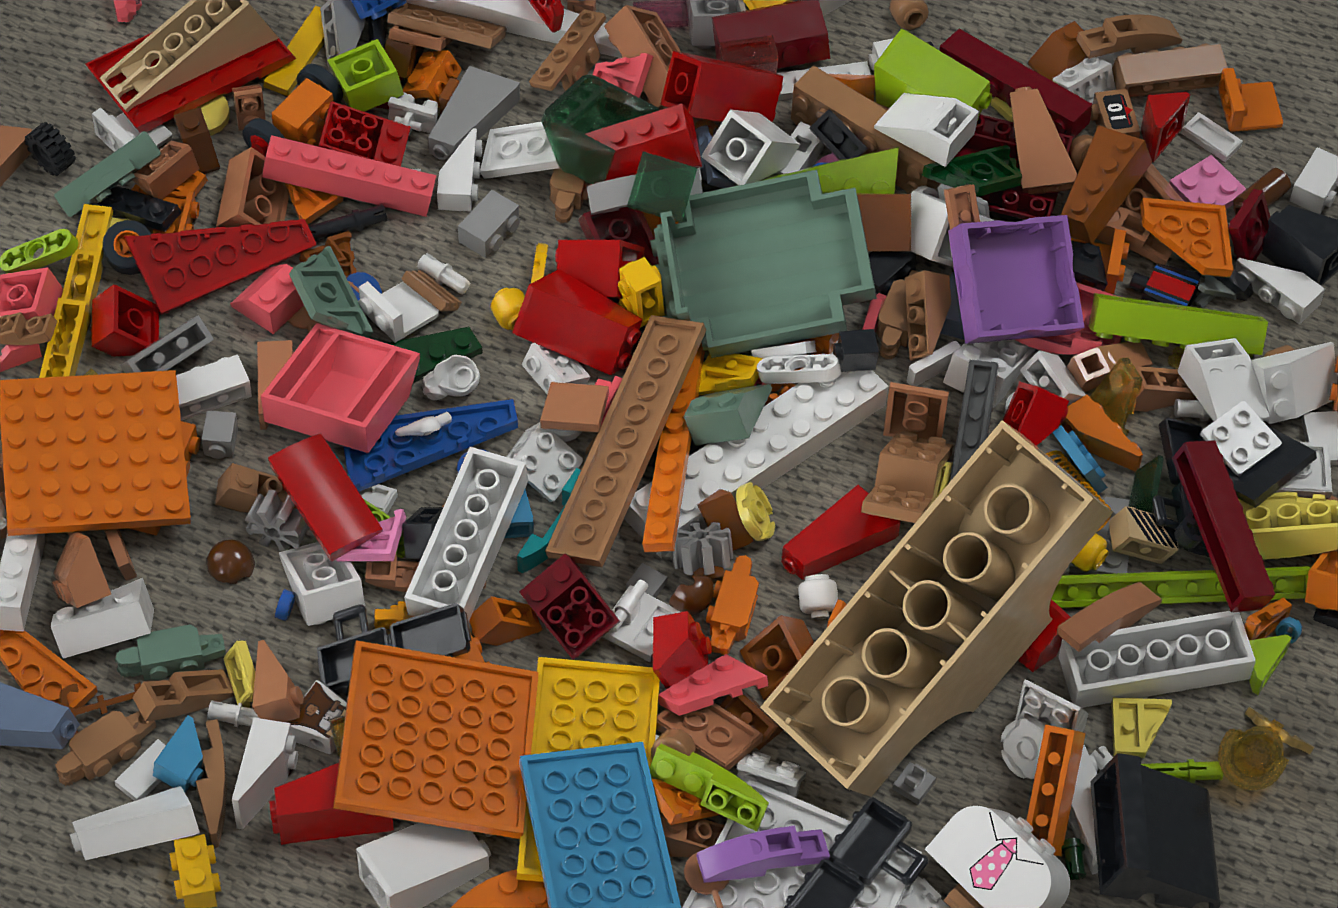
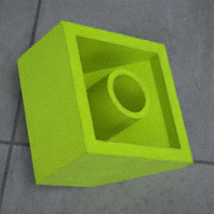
(366, 76)

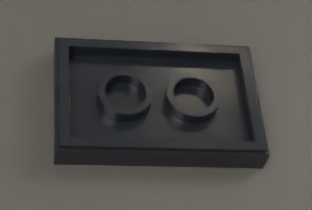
(1272, 471)

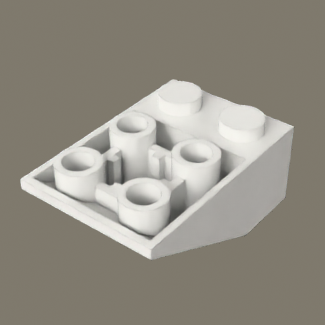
(930, 125)
(1008, 354)
(1221, 377)
(1049, 708)

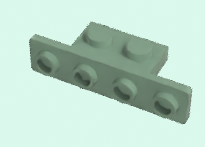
(107, 174)

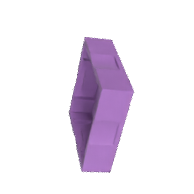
(1015, 279)

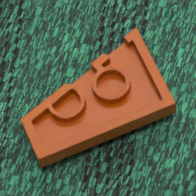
(679, 805)

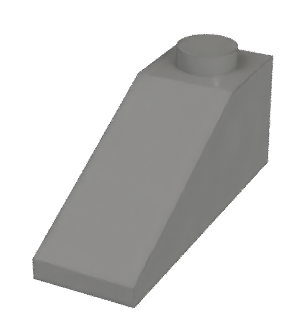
(340, 27)

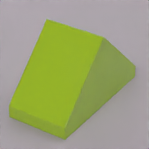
(1268, 655)

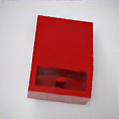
(364, 134)

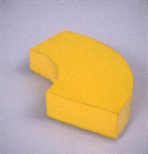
(539, 262)

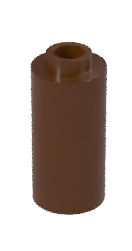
(1273, 183)

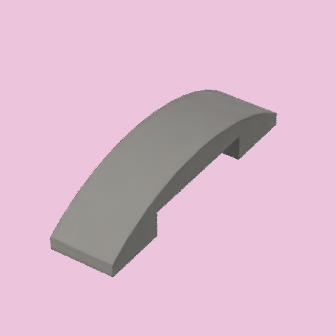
(615, 193)

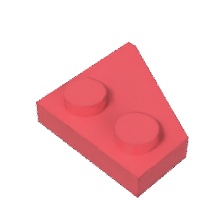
(626, 72)

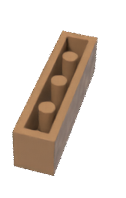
(1169, 70)

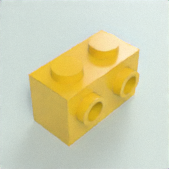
(641, 289)
(196, 881)

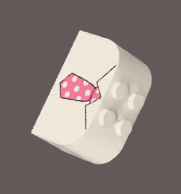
(1000, 860)

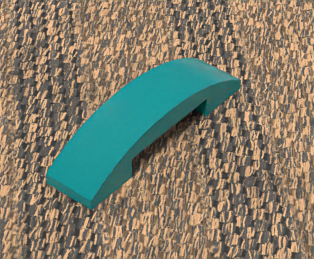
(533, 551)

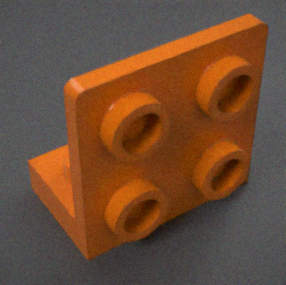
(1248, 105)

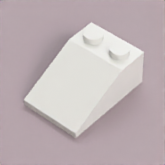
(1296, 380)
(320, 584)
(264, 766)

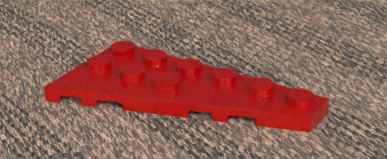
(201, 261)

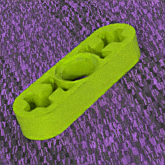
(56, 247)

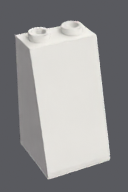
(420, 864)

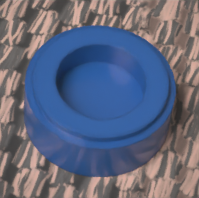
(285, 605)

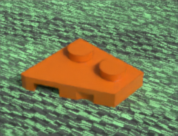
(311, 203)
(1264, 621)

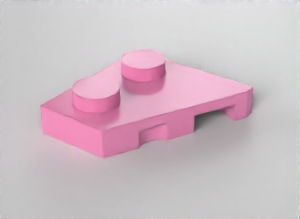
(382, 546)

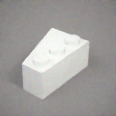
(105, 621)

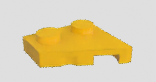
(728, 373)

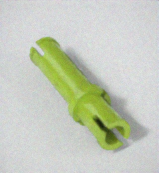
(1190, 770)

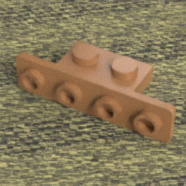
(572, 55)

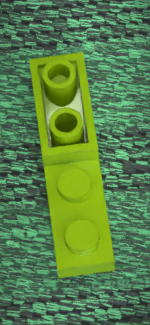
(713, 784)

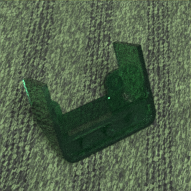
(583, 109)

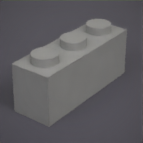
(170, 348)

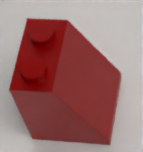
(597, 262)

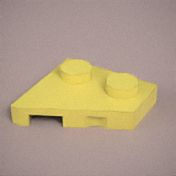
(1137, 723)

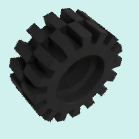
(50, 149)

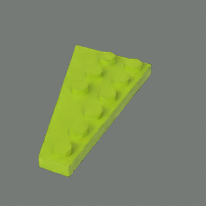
(866, 173)

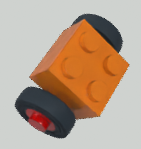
(300, 114)

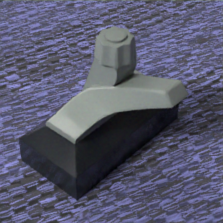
(1230, 287)

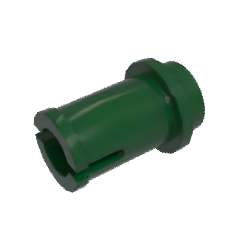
(1073, 857)

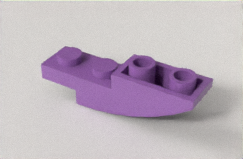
(763, 850)

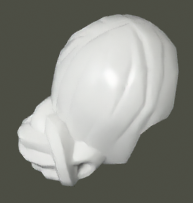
(452, 377)

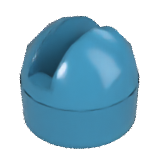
(1283, 626)

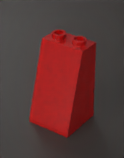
(715, 86)
(578, 323)
(306, 811)

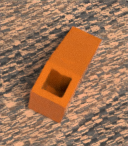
(1101, 434)

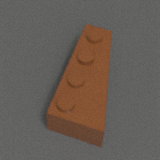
(1104, 181)

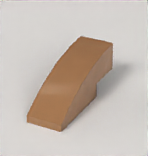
(182, 693)

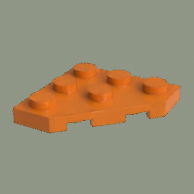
(1192, 231)

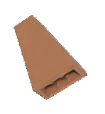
(1040, 150)

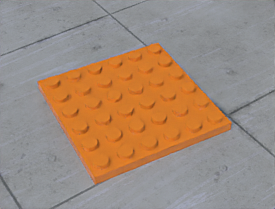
(93, 453)
(436, 740)

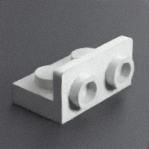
(1087, 78)
(549, 366)

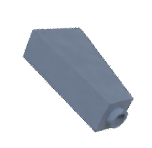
(33, 721)

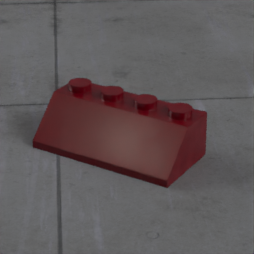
(796, 29)

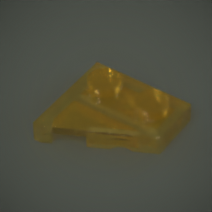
(1119, 392)

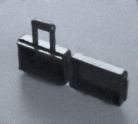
(1173, 436)
(434, 632)
(858, 859)

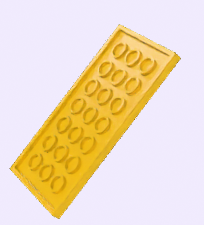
(587, 708)

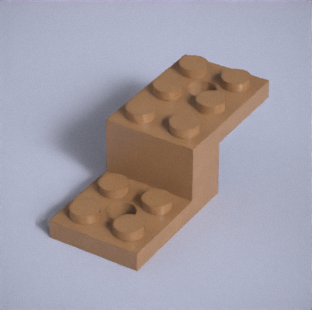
(907, 477)

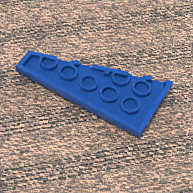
(399, 455)

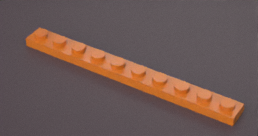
(671, 467)

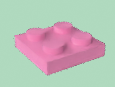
(1207, 184)

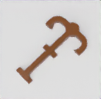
(100, 704)

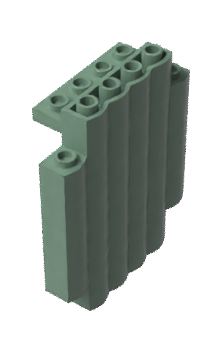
(764, 262)

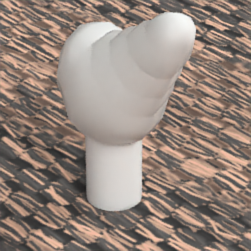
(425, 425)

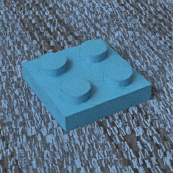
(1082, 458)

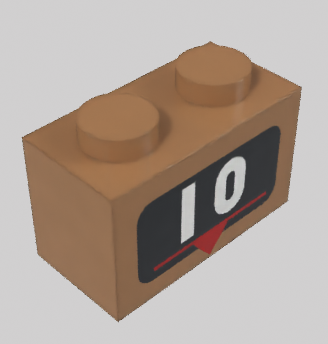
(1115, 111)

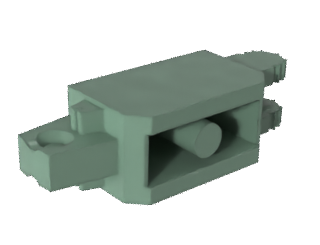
(169, 652)

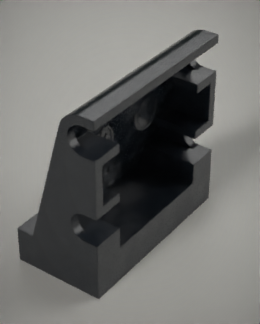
(1153, 835)

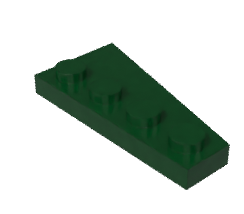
(439, 347)

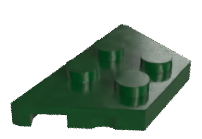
(987, 169)

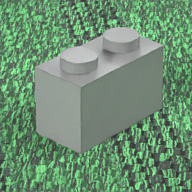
(489, 224)

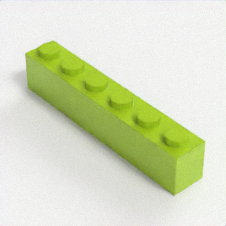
(1174, 323)

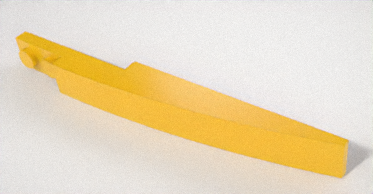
(81, 286)

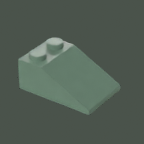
(726, 414)

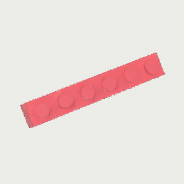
(348, 176)

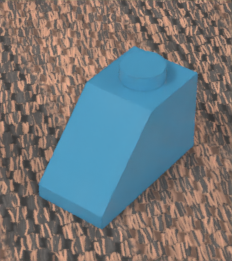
(181, 758)

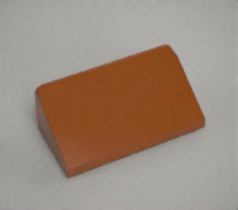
(722, 509)
(750, 712)

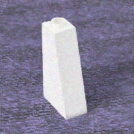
(135, 825)

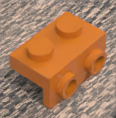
(432, 75)

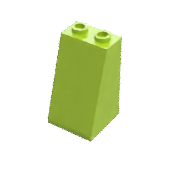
(921, 69)

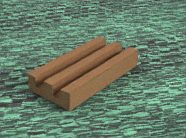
(431, 291)

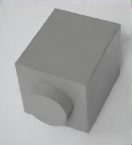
(219, 434)

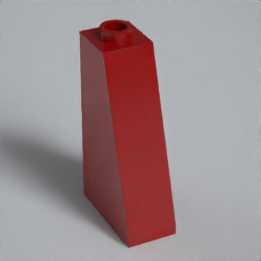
(837, 536)

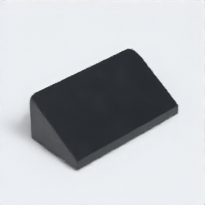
(837, 137)

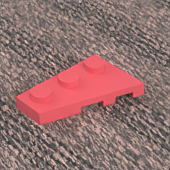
(715, 680)

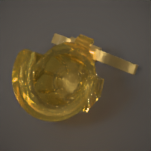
(1256, 756)

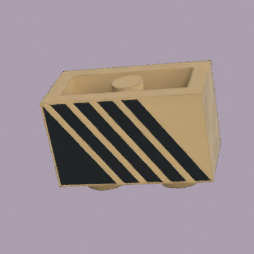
(1139, 536)

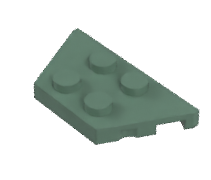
(329, 294)

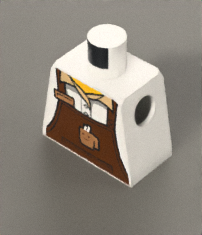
(317, 710)

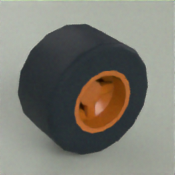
(116, 249)

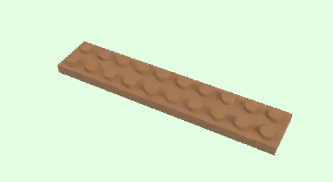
(626, 441)

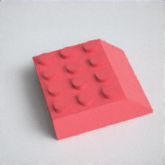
(341, 387)

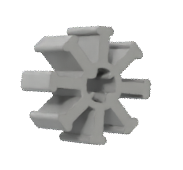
(276, 521)
(702, 548)

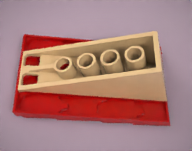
(190, 61)

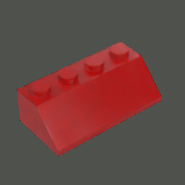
(661, 133)

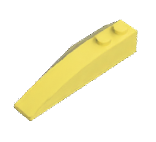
(1293, 525)

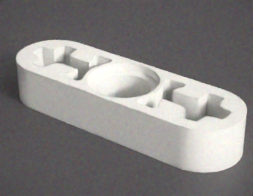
(815, 369)

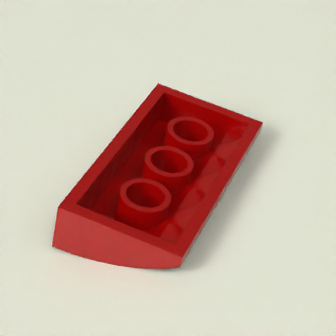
(324, 495)

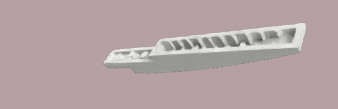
(518, 18)

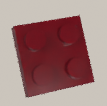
(1250, 226)

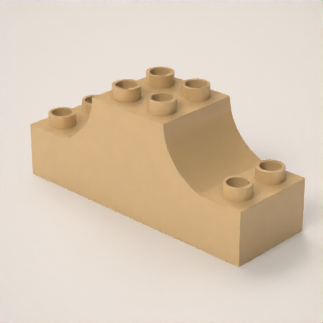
(939, 613)

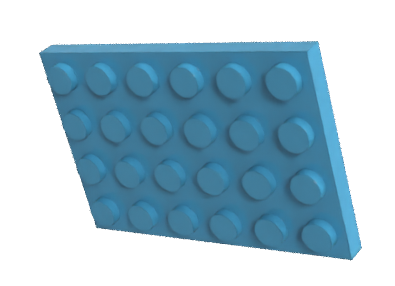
(598, 828)

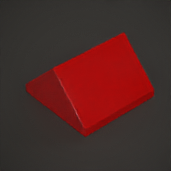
(1163, 120)

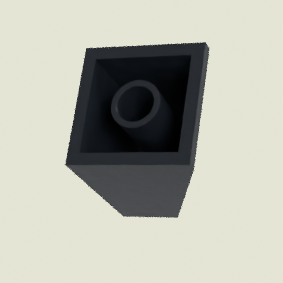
(1303, 243)

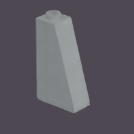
(476, 103)

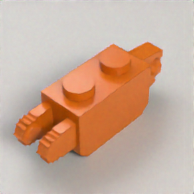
(734, 606)

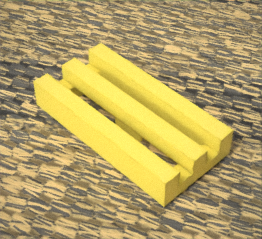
(241, 672)

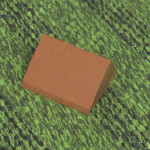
(167, 170)

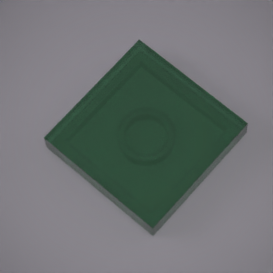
(661, 186)

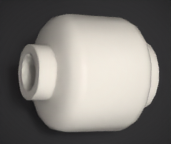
(818, 596)

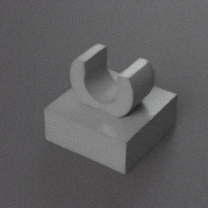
(914, 783)

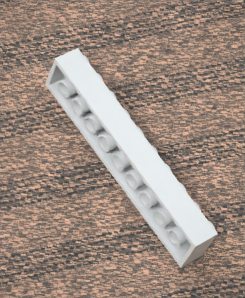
(782, 438)

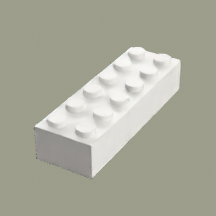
(468, 533)
(1159, 659)

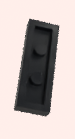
(141, 208)

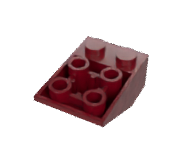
(570, 606)

